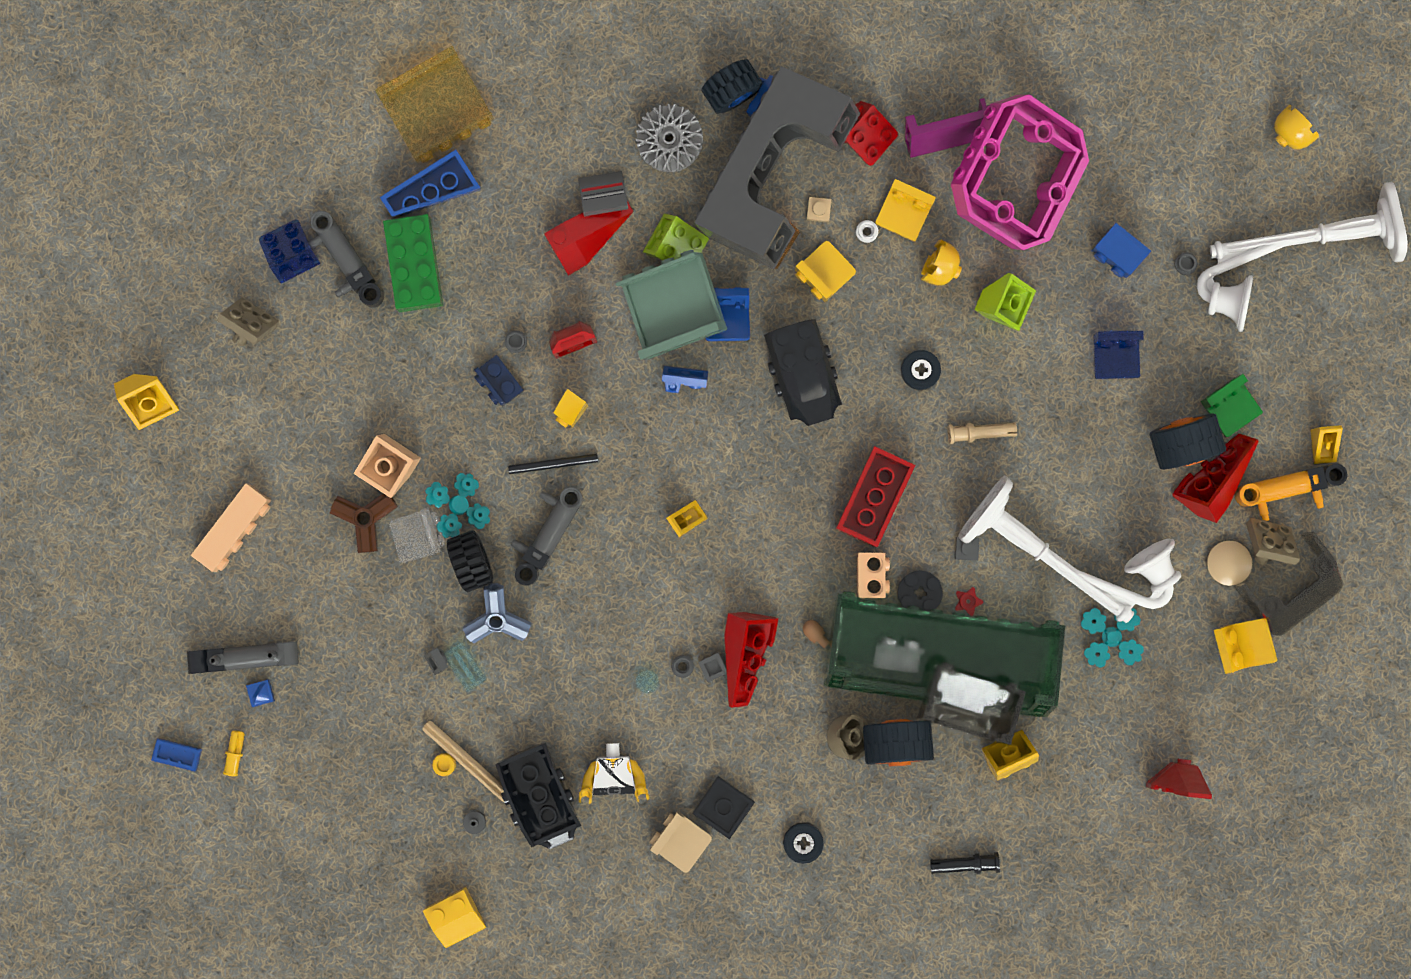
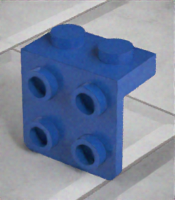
(735, 311)

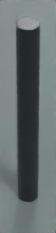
(555, 463)

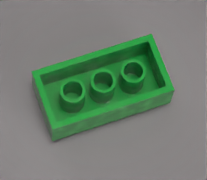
(413, 263)

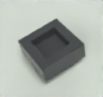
(967, 551)
(436, 661)
(712, 667)

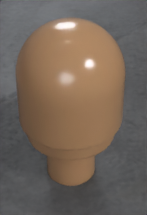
(815, 632)

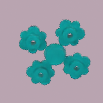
(457, 505)
(1111, 637)

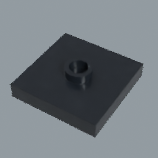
(723, 807)

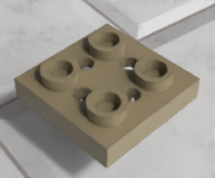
(247, 322)
(1272, 542)

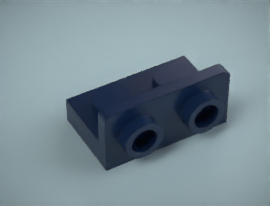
(498, 381)

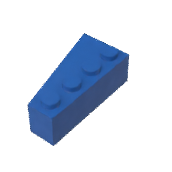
(435, 184)

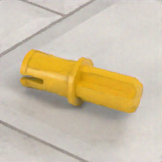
(234, 753)

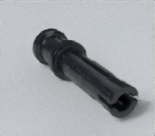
(976, 863)

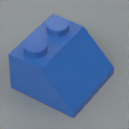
(1120, 251)

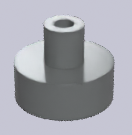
(478, 818)

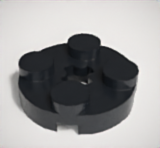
(930, 585)

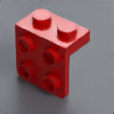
(870, 133)

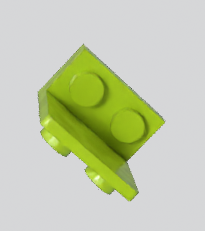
(673, 238)

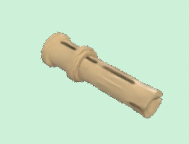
(970, 432)

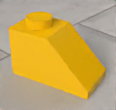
(569, 409)

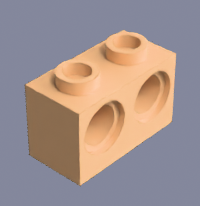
(865, 575)

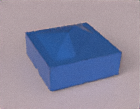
(260, 693)

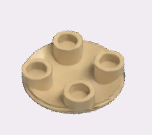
(1229, 563)

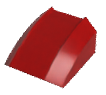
(571, 339)

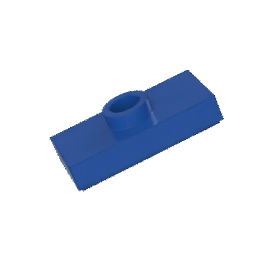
(176, 754)

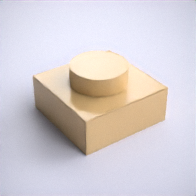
(818, 209)

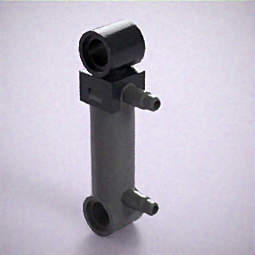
(346, 258)
(550, 534)
(242, 657)

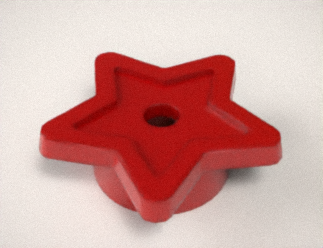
(974, 601)

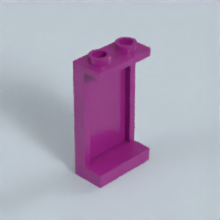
(942, 133)

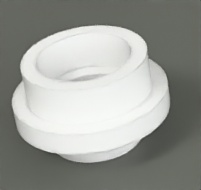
(867, 224)

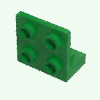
(1232, 405)

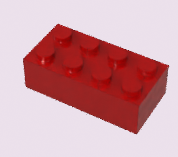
(875, 497)

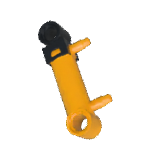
(1291, 485)

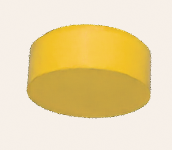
(444, 764)

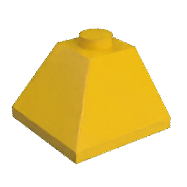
(144, 399)

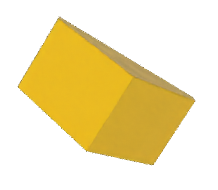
(1326, 443)
(687, 518)

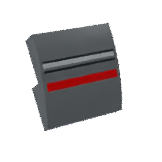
(603, 193)

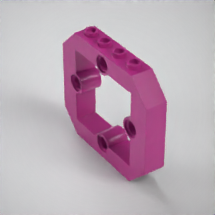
(970, 173)

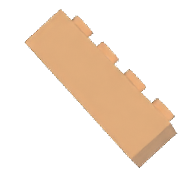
(231, 528)

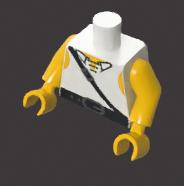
(613, 776)

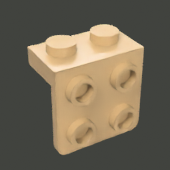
(680, 841)

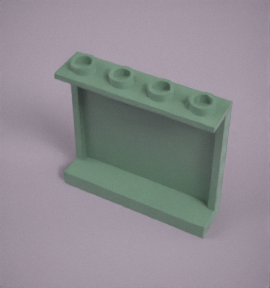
(673, 304)

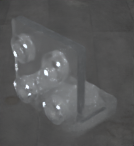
(897, 656)

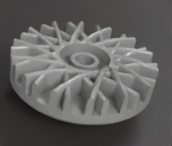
(683, 148)

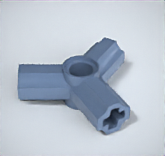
(495, 606)

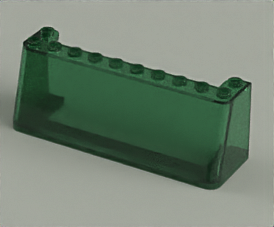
(975, 646)

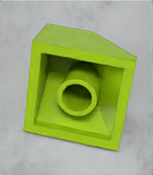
(1006, 301)

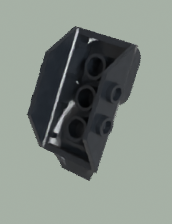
(803, 372)
(538, 797)

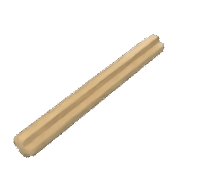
(463, 758)

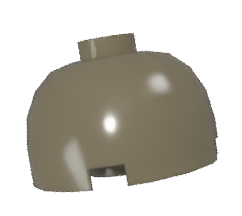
(846, 736)

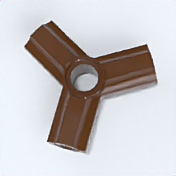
(351, 513)

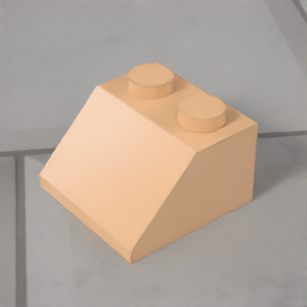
(387, 465)

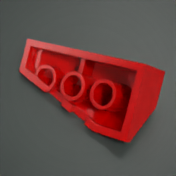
(583, 236)
(1214, 486)
(745, 645)
(1181, 779)

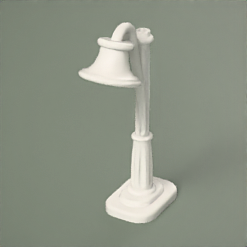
(1234, 300)
(1151, 562)

